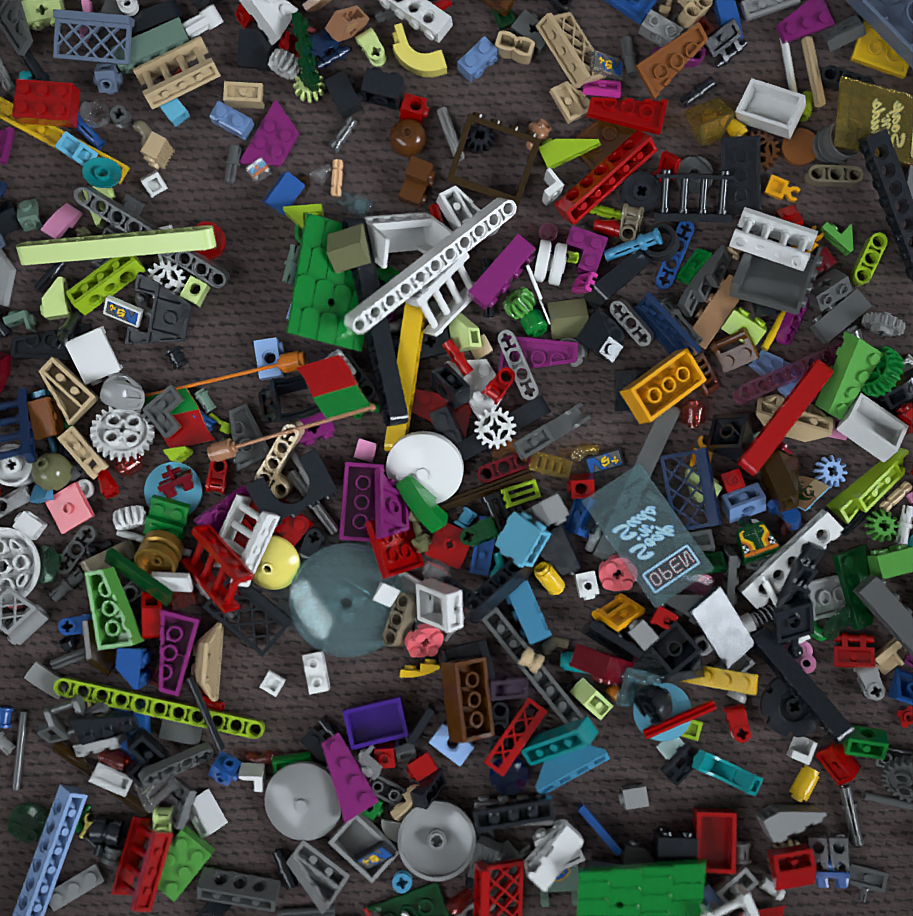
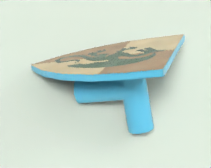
(810, 491)

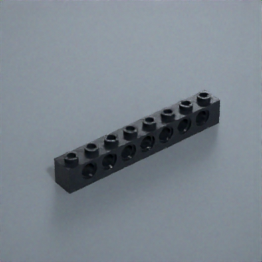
(900, 193)

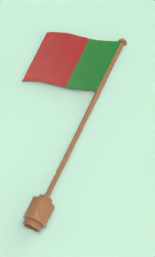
(333, 392)

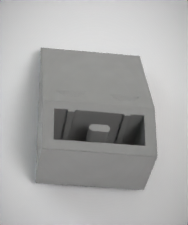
(784, 819)

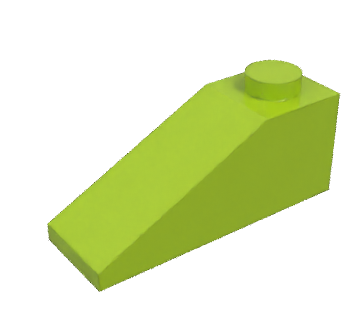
(560, 151)

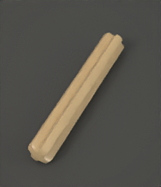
(813, 72)

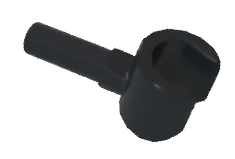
(99, 847)

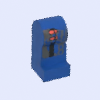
(791, 517)

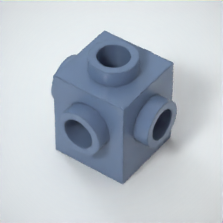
(107, 78)

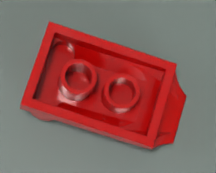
(292, 529)

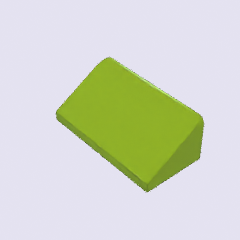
(178, 454)

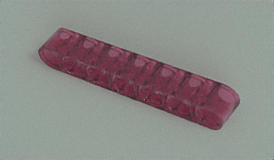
(784, 374)

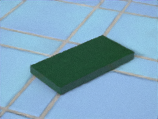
(421, 901)

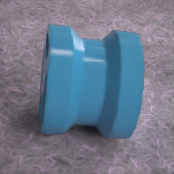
(402, 876)

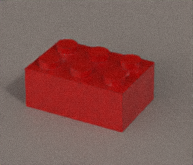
(46, 103)
(716, 838)

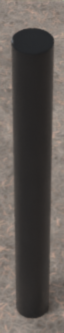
(205, 713)

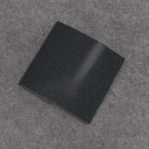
(254, 50)

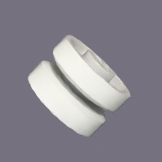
(550, 263)
(15, 475)

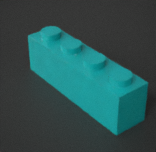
(559, 741)

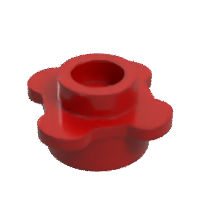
(902, 716)

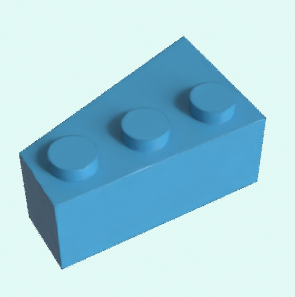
(528, 614)

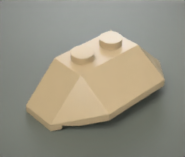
(810, 426)
(208, 661)

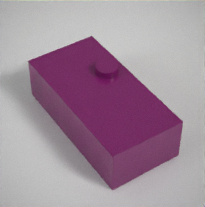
(357, 500)

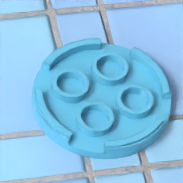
(190, 497)
(680, 704)

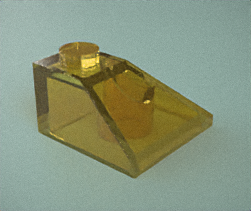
(709, 120)

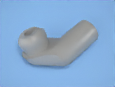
(593, 540)

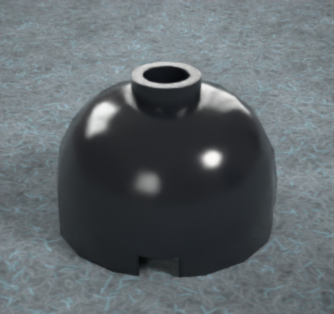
(654, 702)

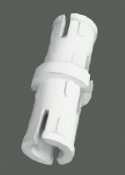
(905, 525)

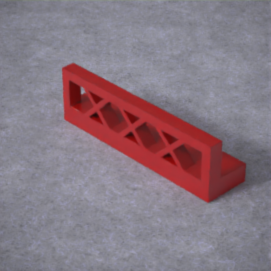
(521, 739)

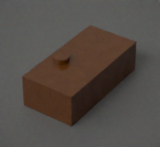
(467, 699)

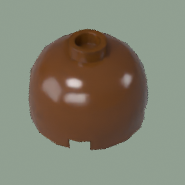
(408, 138)

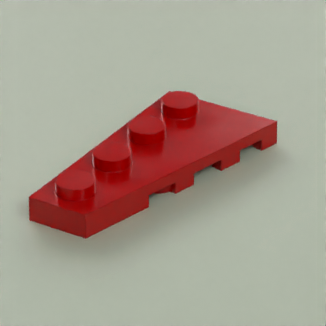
(638, 115)
(427, 401)

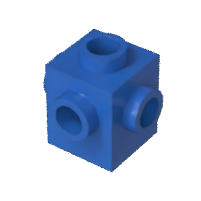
(225, 769)

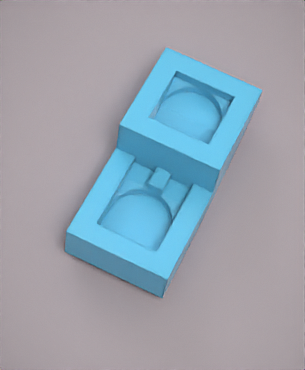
(75, 149)

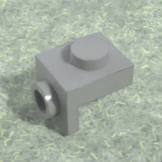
(367, 764)

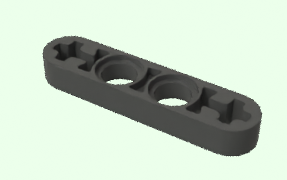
(157, 773)

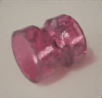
(548, 230)

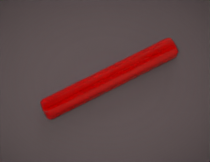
(679, 719)

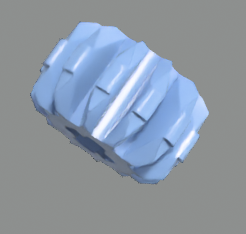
(837, 471)

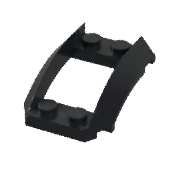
(270, 401)

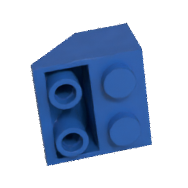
(133, 664)

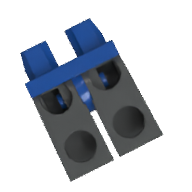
(834, 864)

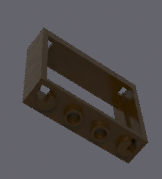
(496, 125)

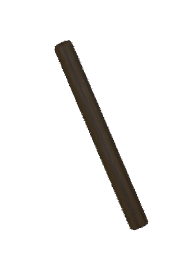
(486, 489)
(88, 769)

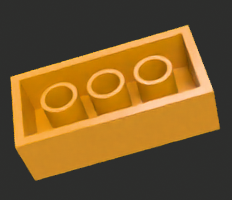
(663, 386)

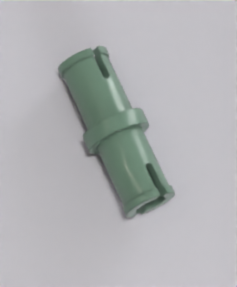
(291, 264)

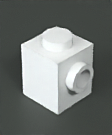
(586, 584)

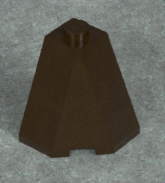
(781, 479)

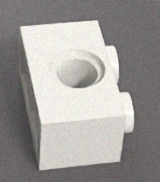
(316, 672)

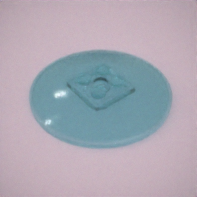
(316, 598)

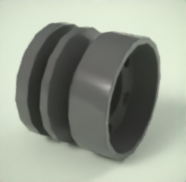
(826, 151)

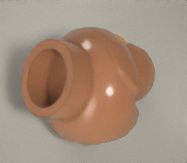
(541, 128)

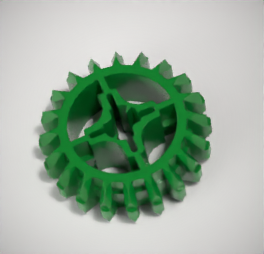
(885, 373)

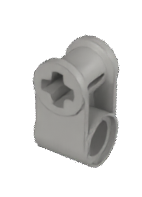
(869, 679)

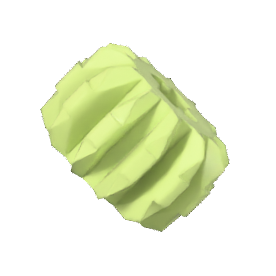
(304, 92)

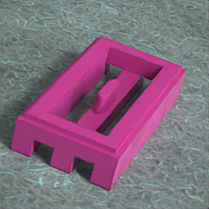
(603, 88)
(582, 286)

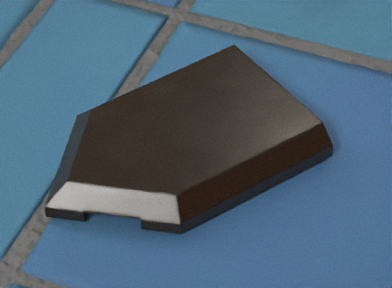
(102, 659)

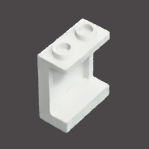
(93, 356)

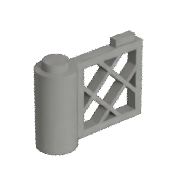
(26, 621)

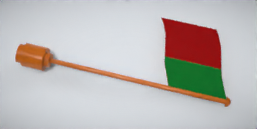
(194, 429)

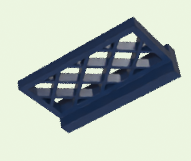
(664, 326)
(706, 482)

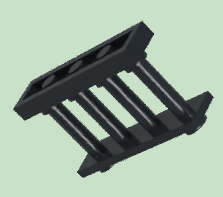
(702, 214)

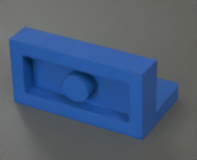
(283, 192)
(578, 518)

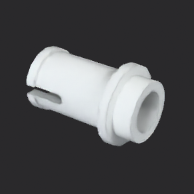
(768, 887)

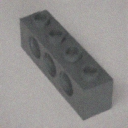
(230, 894)

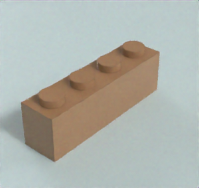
(715, 313)

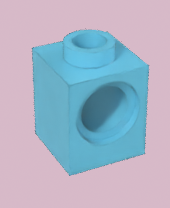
(175, 111)

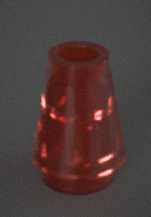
(114, 759)
(459, 902)

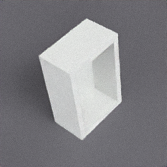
(771, 108)
(873, 428)

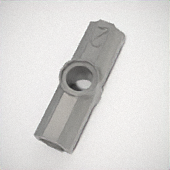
(15, 500)

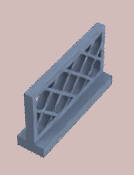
(94, 20)

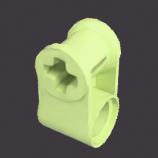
(370, 46)
(161, 818)

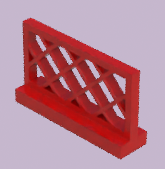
(483, 887)

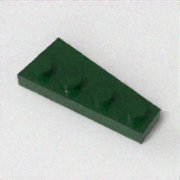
(303, 46)
(851, 571)

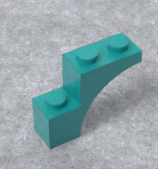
(727, 772)

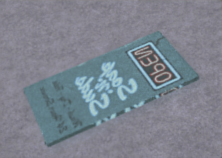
(647, 535)

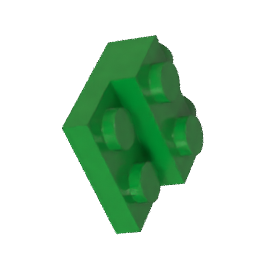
(167, 516)

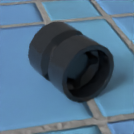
(106, 830)

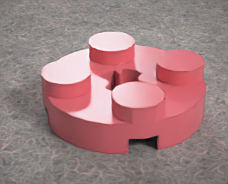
(611, 582)
(418, 648)

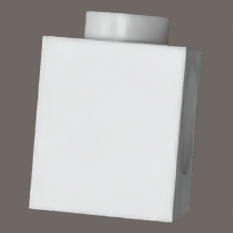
(29, 524)

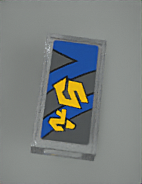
(606, 65)

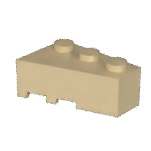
(69, 391)

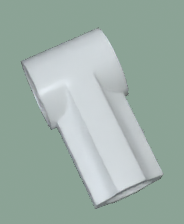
(206, 19)

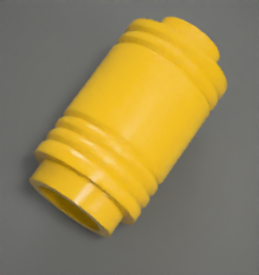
(549, 578)
(804, 783)

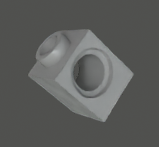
(633, 796)

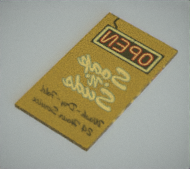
(869, 107)

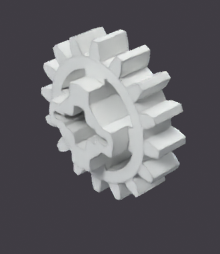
(168, 274)
(486, 428)

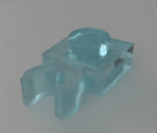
(358, 206)

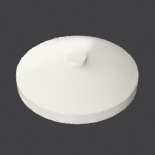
(428, 459)

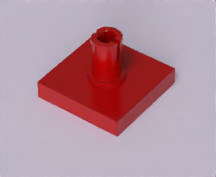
(448, 547)

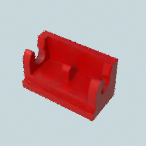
(661, 616)

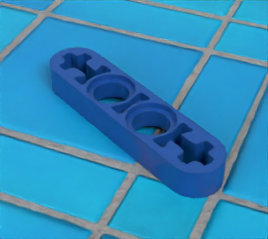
(677, 258)

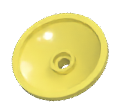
(283, 561)

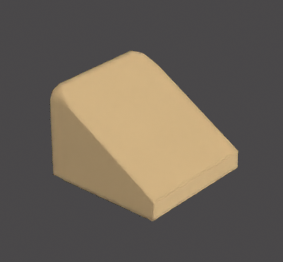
(481, 352)

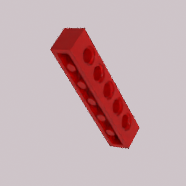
(606, 177)

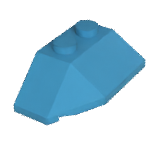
(569, 766)

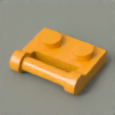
(622, 615)

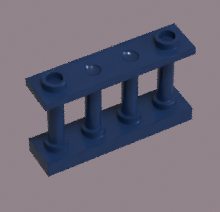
(25, 432)

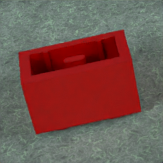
(792, 866)

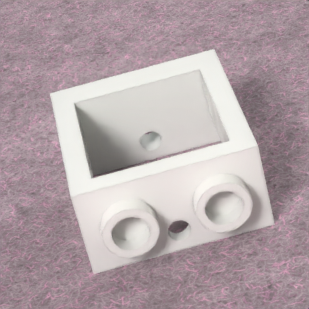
(451, 597)

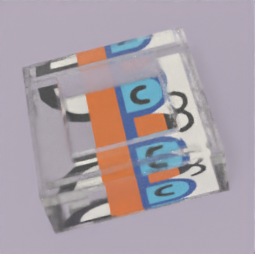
(258, 170)

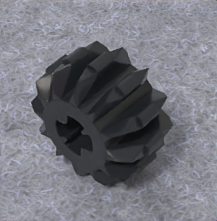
(480, 144)

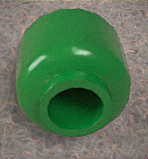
(534, 323)

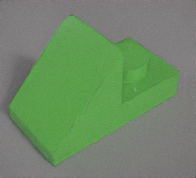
(841, 241)

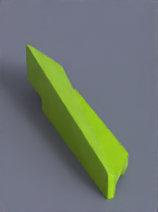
(869, 487)

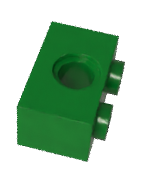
(867, 743)

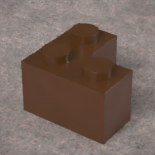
(418, 178)

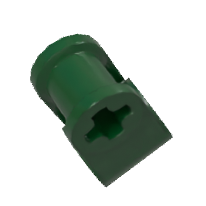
(483, 531)

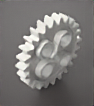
(122, 433)

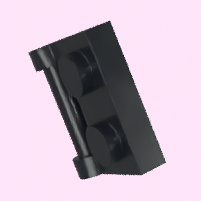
(487, 500)

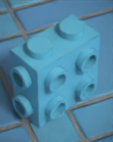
(522, 539)

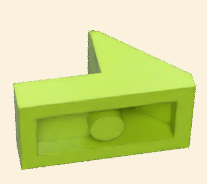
(297, 213)

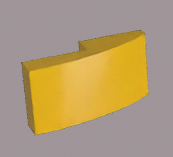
(426, 667)

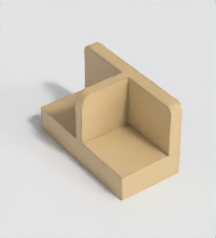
(243, 95)
(889, 656)

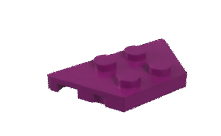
(273, 139)
(390, 507)

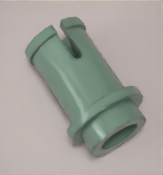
(205, 400)

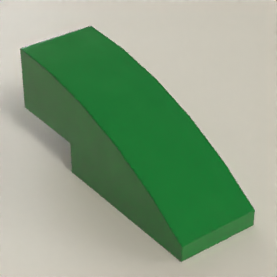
(422, 503)

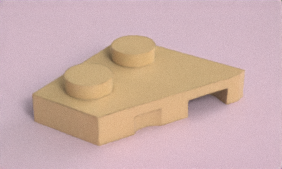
(570, 101)

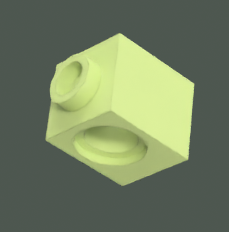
(198, 298)

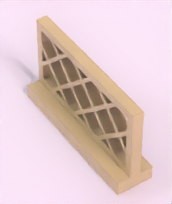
(563, 47)

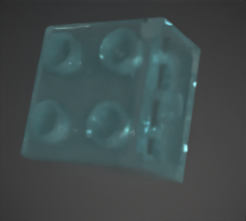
(632, 679)

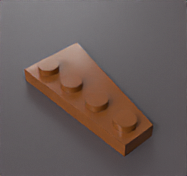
(670, 59)

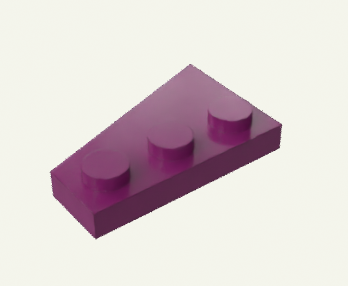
(804, 21)
(217, 514)

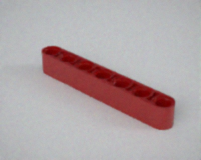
(785, 417)

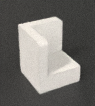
(802, 749)
(253, 772)

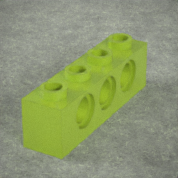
(103, 282)

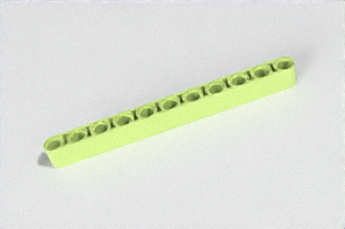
(117, 245)

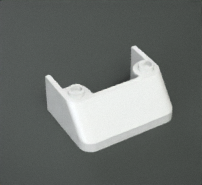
(404, 233)

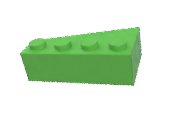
(851, 371)

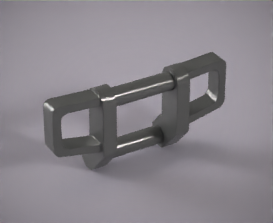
(62, 731)

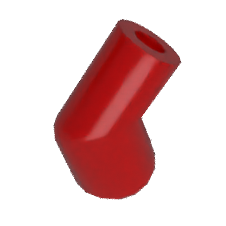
(216, 705)

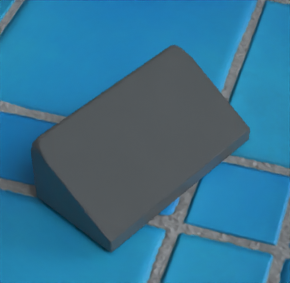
(843, 32)

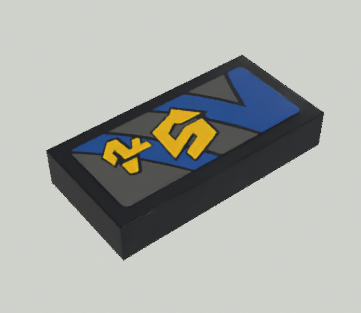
(604, 461)
(375, 855)

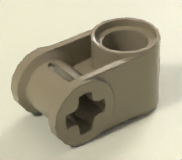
(630, 219)

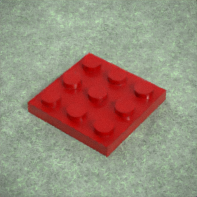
(396, 552)

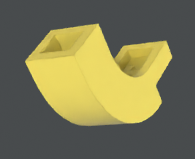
(420, 64)

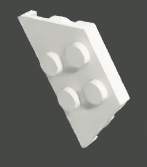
(478, 381)

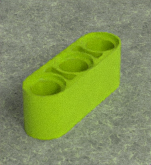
(874, 253)

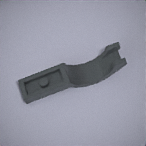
(550, 432)

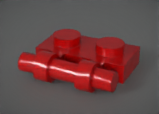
(854, 656)

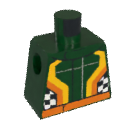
(755, 541)

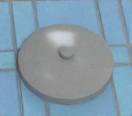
(302, 801)
(436, 841)

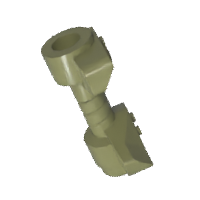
(422, 540)

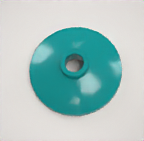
(102, 172)

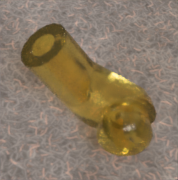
(583, 450)

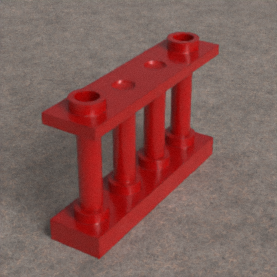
(226, 558)
(152, 866)

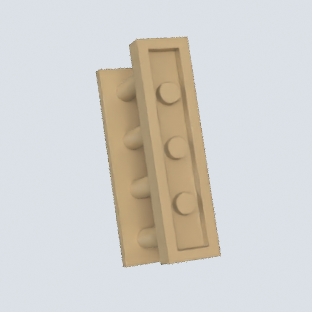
(182, 82)

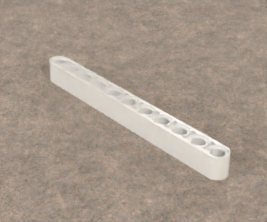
(422, 265)

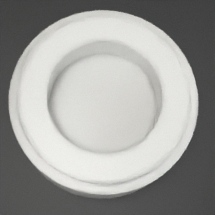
(87, 487)

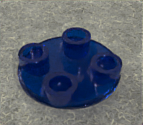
(513, 780)

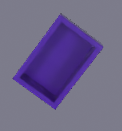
(376, 722)

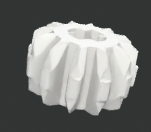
(284, 63)
(129, 517)

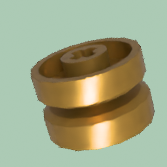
(159, 552)

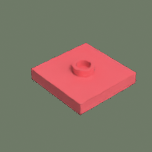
(70, 508)

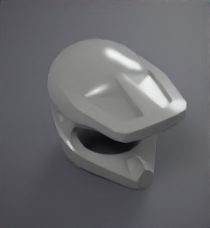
(122, 394)

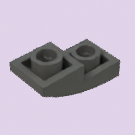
(180, 732)

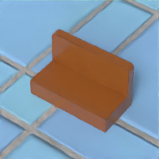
(45, 418)

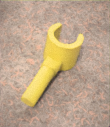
(87, 825)

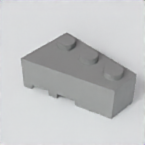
(317, 875)

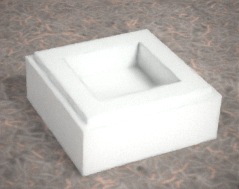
(272, 683)

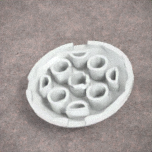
(22, 562)

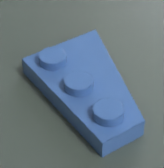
(769, 363)

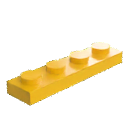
(727, 680)

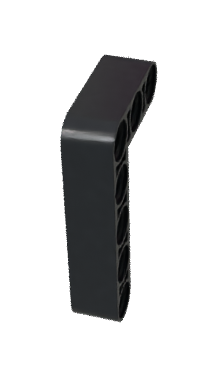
(493, 591)

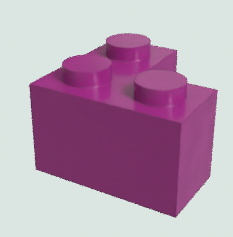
(589, 245)

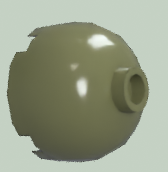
(51, 471)

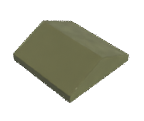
(348, 248)
(567, 318)

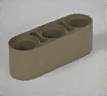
(841, 171)
(97, 562)
(396, 629)

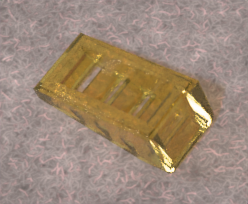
(562, 467)

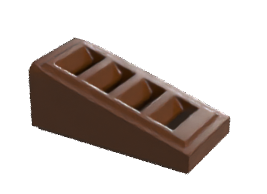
(704, 365)

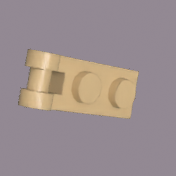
(82, 451)

